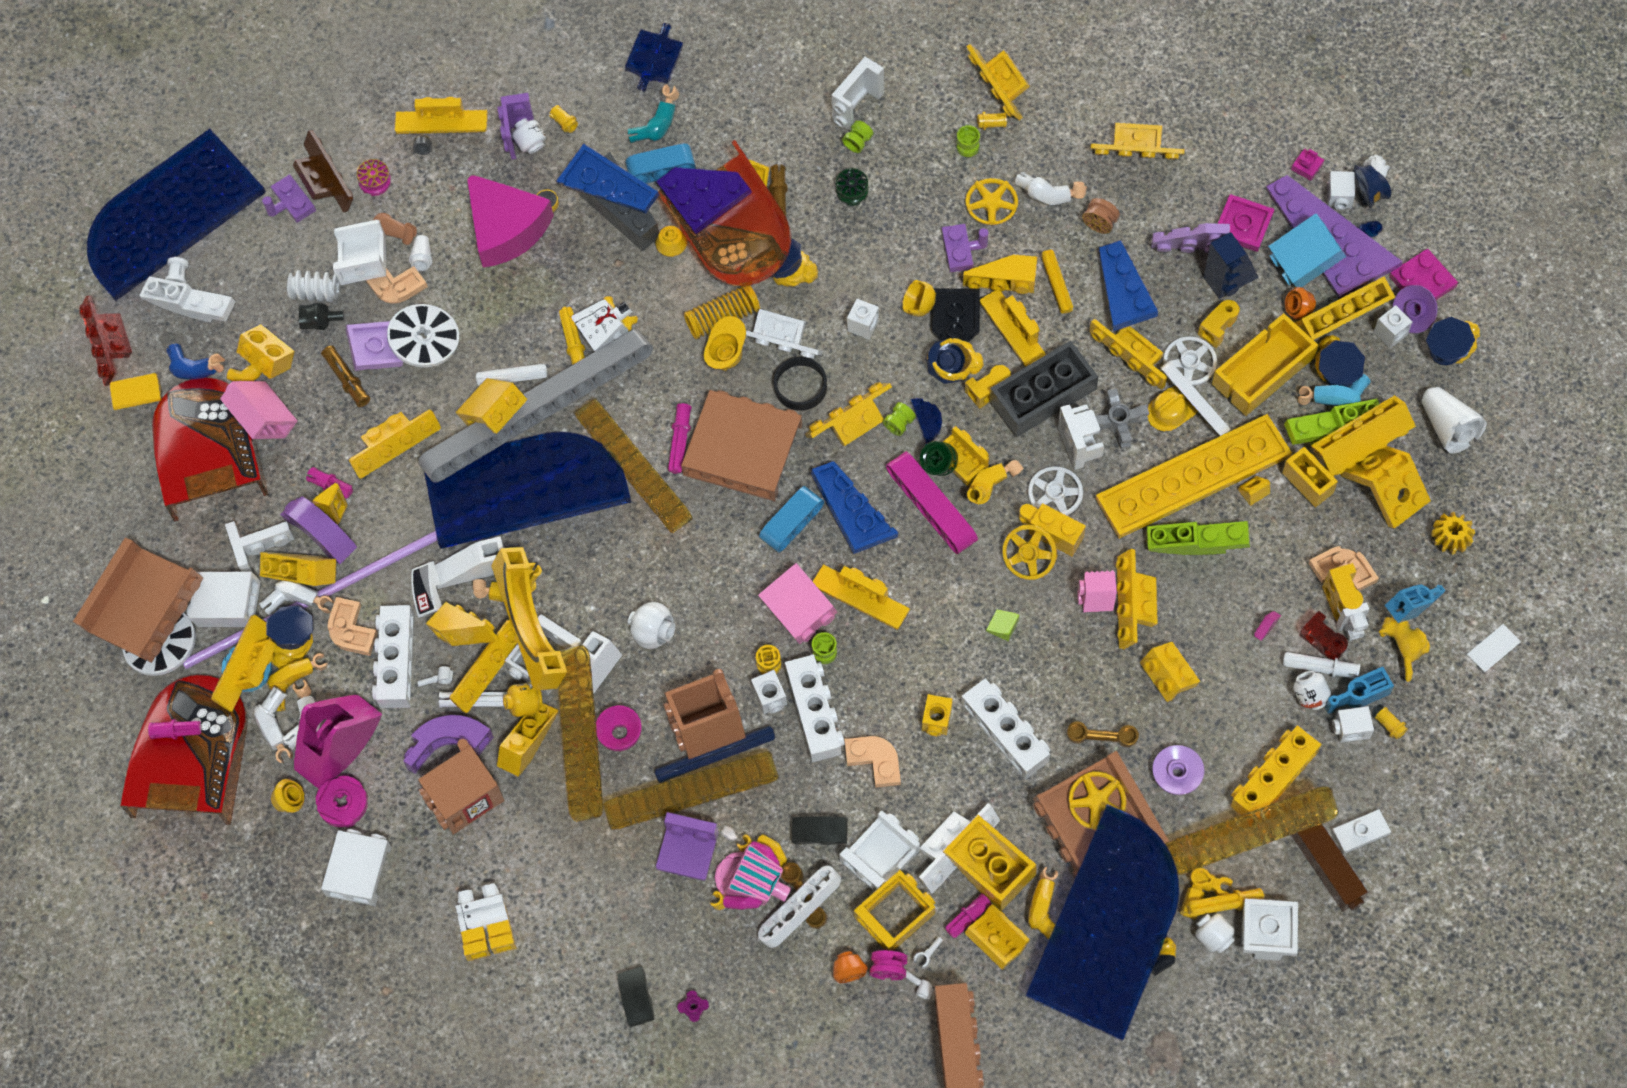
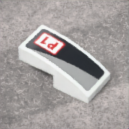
(424, 584)

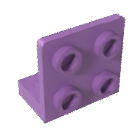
(512, 111)
(687, 846)

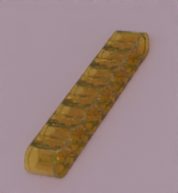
(635, 466)
(580, 736)
(690, 790)
(1253, 829)

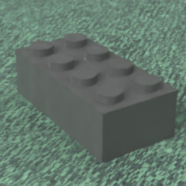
(1043, 388)

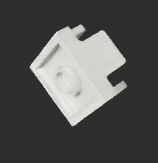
(1077, 433)
(1269, 928)

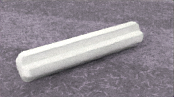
(514, 374)

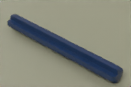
(687, 765)

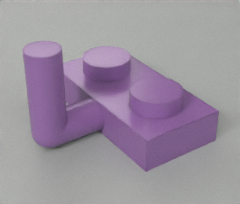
(291, 199)
(959, 248)

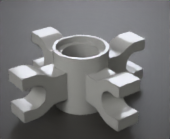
(1117, 409)

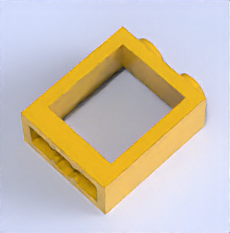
(875, 929)

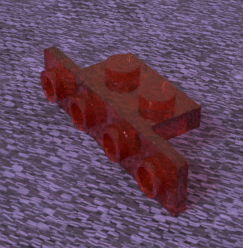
(106, 337)

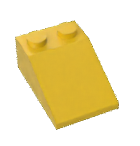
(990, 862)

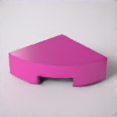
(1267, 625)

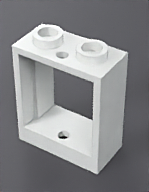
(553, 632)

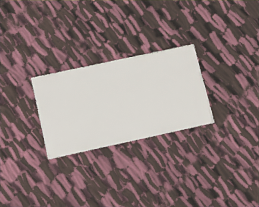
(1494, 648)

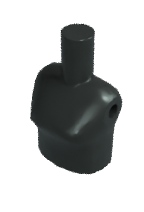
(317, 316)

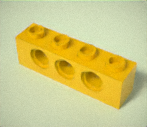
(1346, 308)

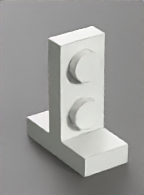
(256, 542)

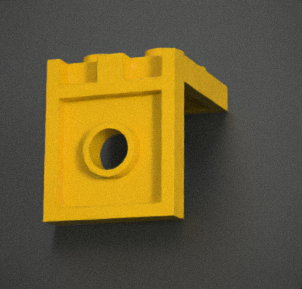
(1386, 474)

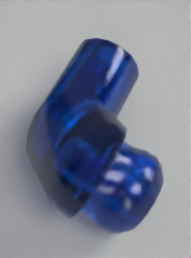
(1371, 228)

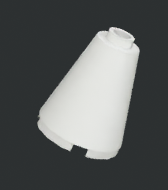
(1452, 419)

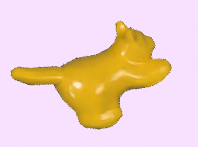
(1411, 642)

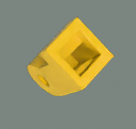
(1222, 317)
(980, 390)

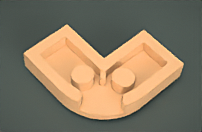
(398, 288)
(1339, 557)
(345, 632)
(877, 752)

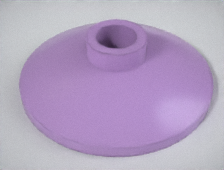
(1182, 759)

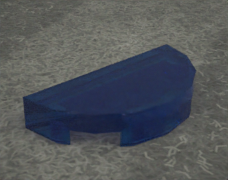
(928, 418)

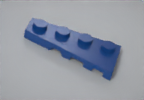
(602, 178)
(1125, 290)
(856, 518)

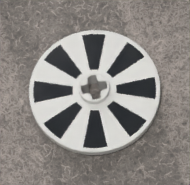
(408, 344)
(173, 651)

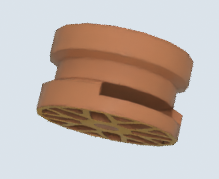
(1101, 215)

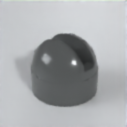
(422, 145)

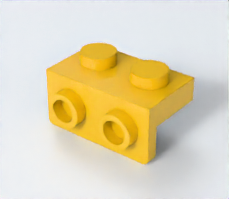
(970, 456)
(1169, 670)
(997, 937)

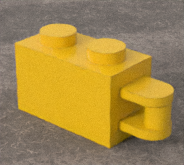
(1064, 530)

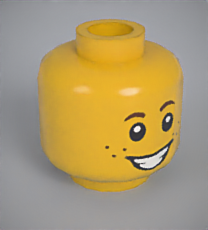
(522, 700)

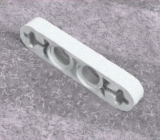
(1195, 398)
(797, 904)

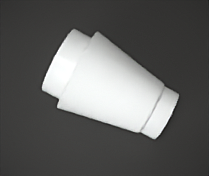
(421, 254)

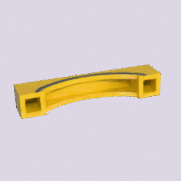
(541, 660)

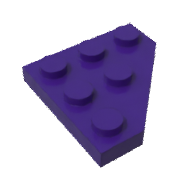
(703, 194)

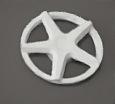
(1191, 359)
(1056, 490)

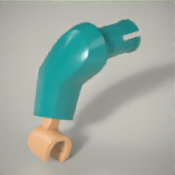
(661, 122)

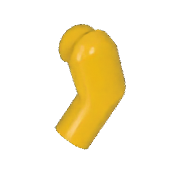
(250, 373)
(775, 846)

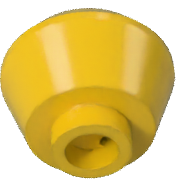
(671, 241)
(287, 796)

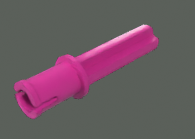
(680, 431)

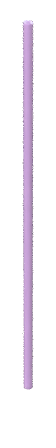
(326, 591)

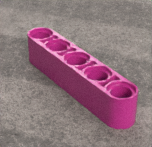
(931, 502)

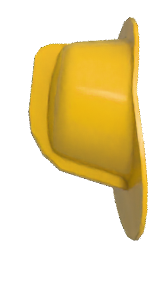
(725, 343)
(1170, 410)

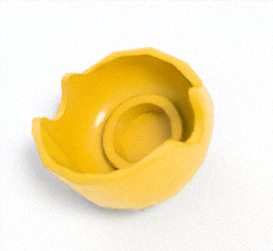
(919, 298)

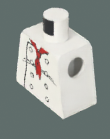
(602, 323)

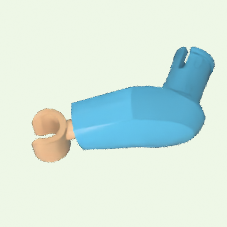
(1334, 394)

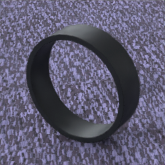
(800, 361)

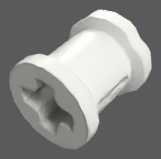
(177, 269)

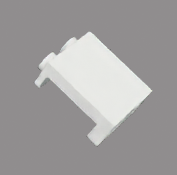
(864, 79)
(360, 252)
(881, 851)
(355, 867)

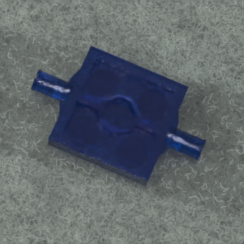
(654, 56)

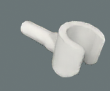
(444, 677)
(928, 953)
(924, 987)

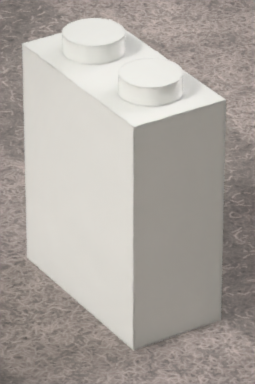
(224, 599)

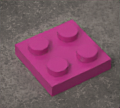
(1247, 221)
(1426, 272)

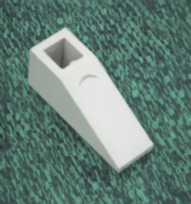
(469, 563)
(602, 656)

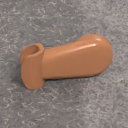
(397, 229)

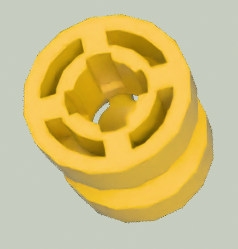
(770, 663)

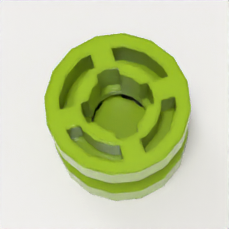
(857, 137)
(968, 141)
(898, 420)
(826, 643)

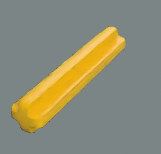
(1057, 281)

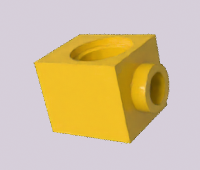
(938, 705)

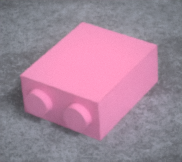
(258, 409)
(798, 604)

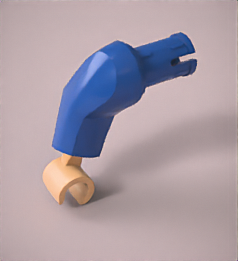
(189, 369)

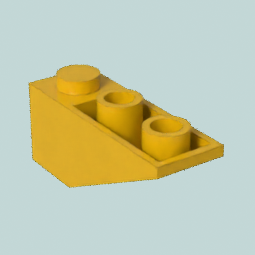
(1009, 274)
(298, 568)
(459, 628)
(525, 739)

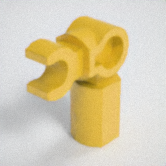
(1200, 881)

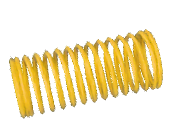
(694, 325)

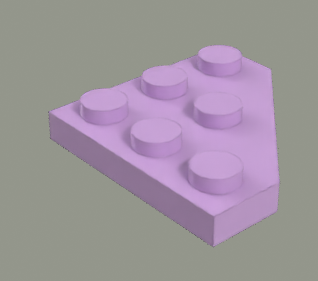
(1189, 240)

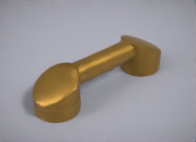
(1126, 737)
(793, 876)

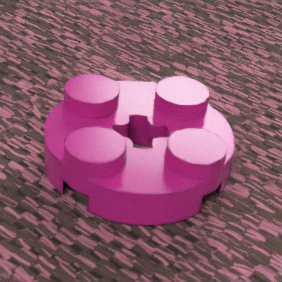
(337, 788)

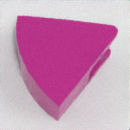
(506, 219)
(339, 740)

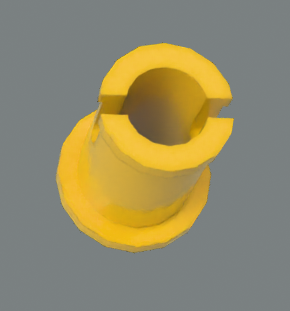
(991, 120)
(568, 122)
(1391, 723)

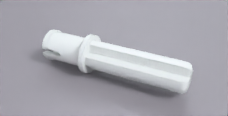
(1321, 665)
(487, 699)

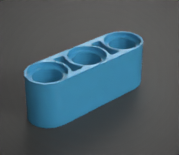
(656, 163)
(791, 519)

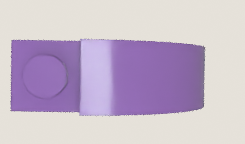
(319, 528)
(442, 732)

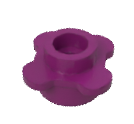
(685, 1006)

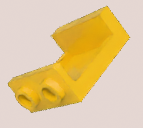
(492, 404)

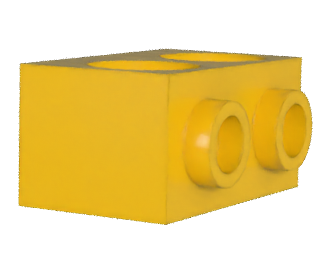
(265, 351)

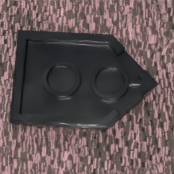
(956, 313)

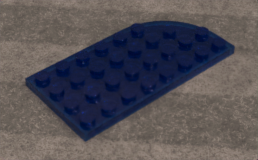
(167, 212)
(525, 487)
(1109, 926)

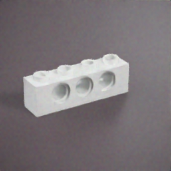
(397, 693)
(819, 745)
(1025, 761)

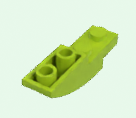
(1317, 426)
(1198, 540)

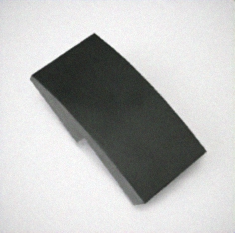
(819, 830)
(635, 997)

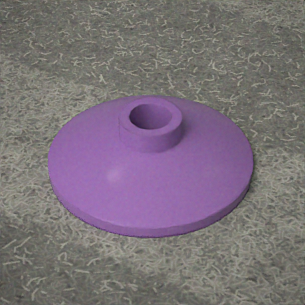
(1407, 302)

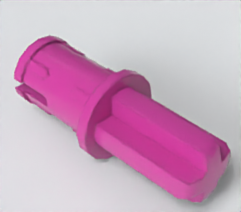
(325, 481)
(173, 729)
(968, 916)

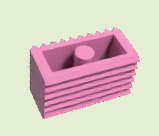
(1097, 591)

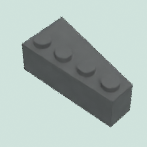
(635, 225)

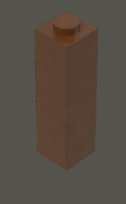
(1331, 867)

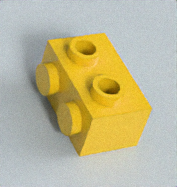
(1309, 477)

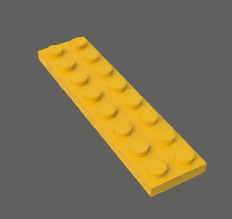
(1193, 476)

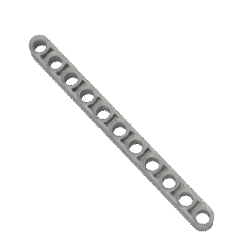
(540, 404)

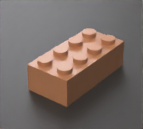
(957, 1036)

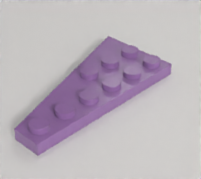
(1365, 257)

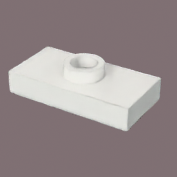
(1361, 831)

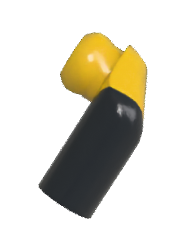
(1166, 957)

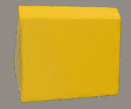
(1255, 489)

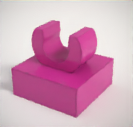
(1307, 164)

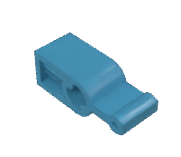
(1413, 601)
(1371, 686)

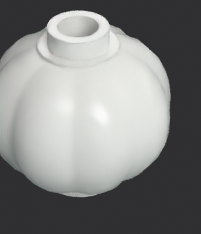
(651, 625)

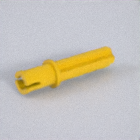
(575, 348)
(1223, 902)

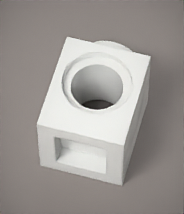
(1341, 190)
(863, 319)
(1393, 326)
(769, 682)
(1353, 724)

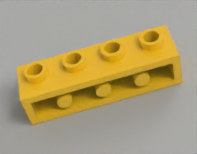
(1364, 435)
(1277, 773)

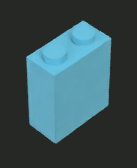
(1306, 251)

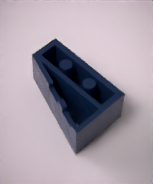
(1228, 266)

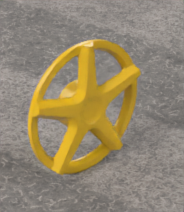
(991, 200)
(1029, 552)
(1096, 798)

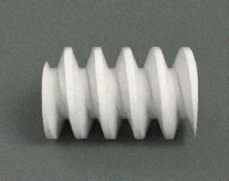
(313, 287)

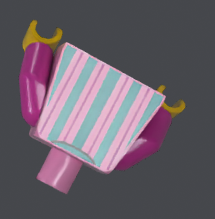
(753, 879)

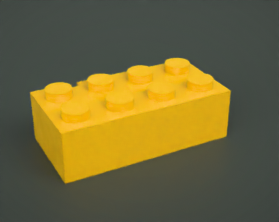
(1264, 366)

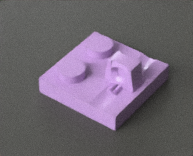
(370, 346)

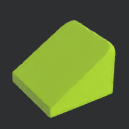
(1003, 624)

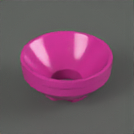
(618, 717)

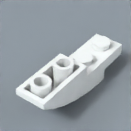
(186, 301)

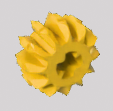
(1456, 525)

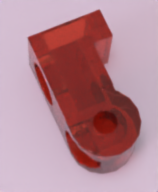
(1323, 638)

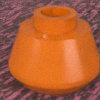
(1299, 303)
(848, 968)

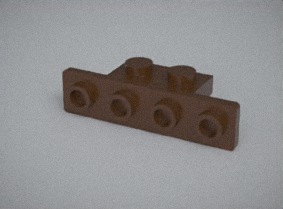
(321, 175)

